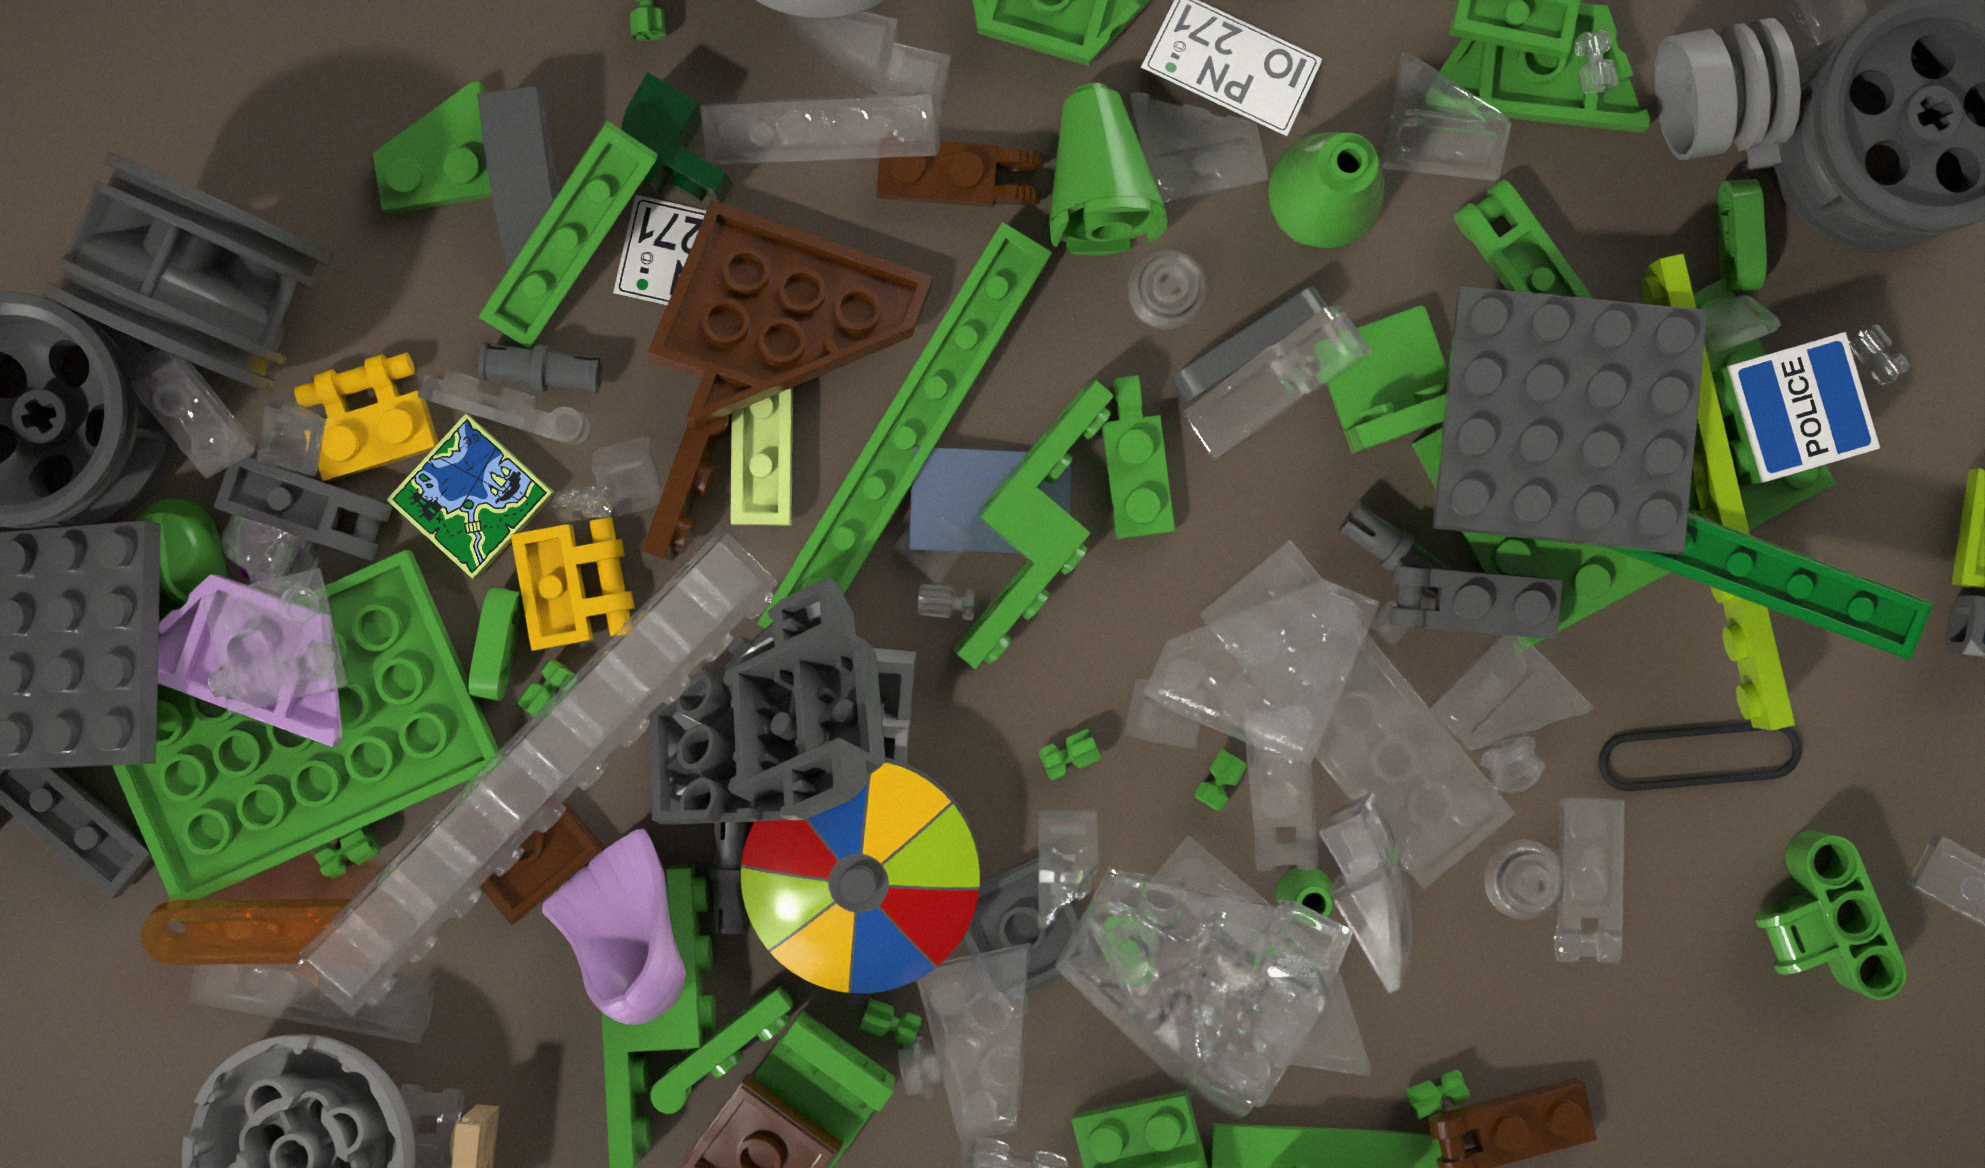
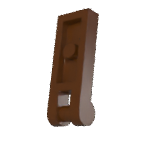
(688, 477)
(1515, 1126)

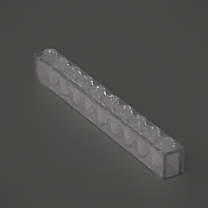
(535, 772)

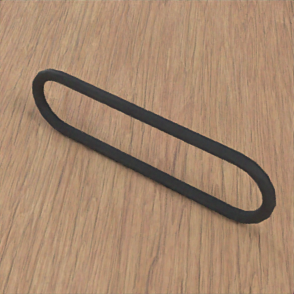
(1695, 781)

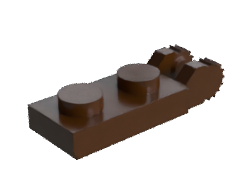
(959, 176)

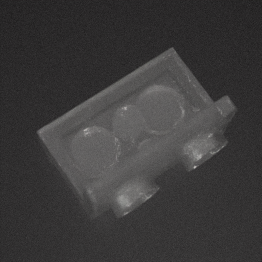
(191, 412)

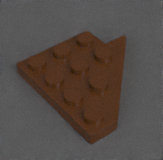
(776, 309)

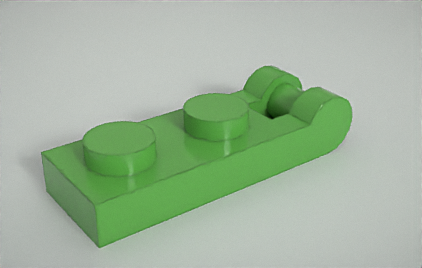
(1524, 255)
(721, 1049)

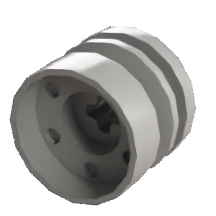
(1727, 88)

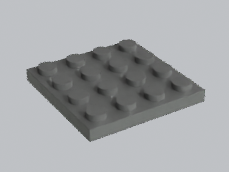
(1570, 419)
(79, 645)

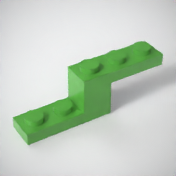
(1034, 526)
(679, 1028)

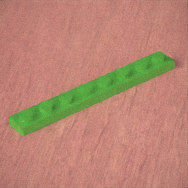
(918, 414)

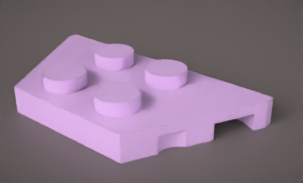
(189, 657)

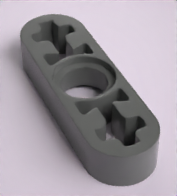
(1247, 344)

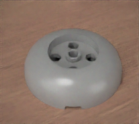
(280, 1086)

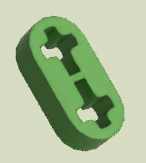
(1741, 234)
(495, 643)

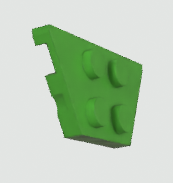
(1057, 27)
(1549, 87)

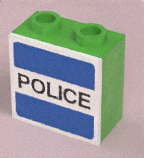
(1794, 410)

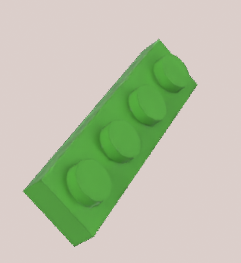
(568, 234)

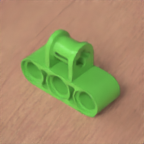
(1806, 925)

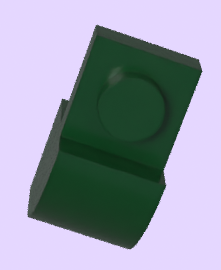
(666, 124)

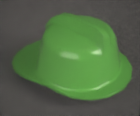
(187, 550)

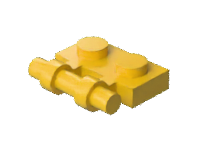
(373, 434)
(554, 584)

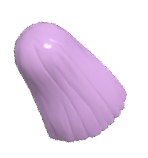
(622, 931)

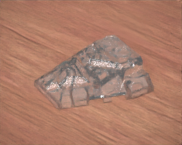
(1205, 980)

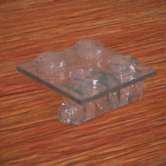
(273, 642)

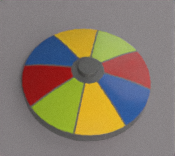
(866, 887)

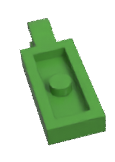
(1136, 466)

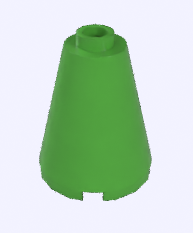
(1102, 178)
(1327, 189)

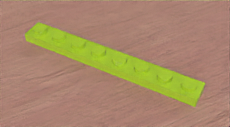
(1749, 629)

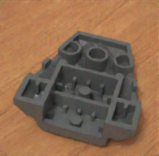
(777, 726)

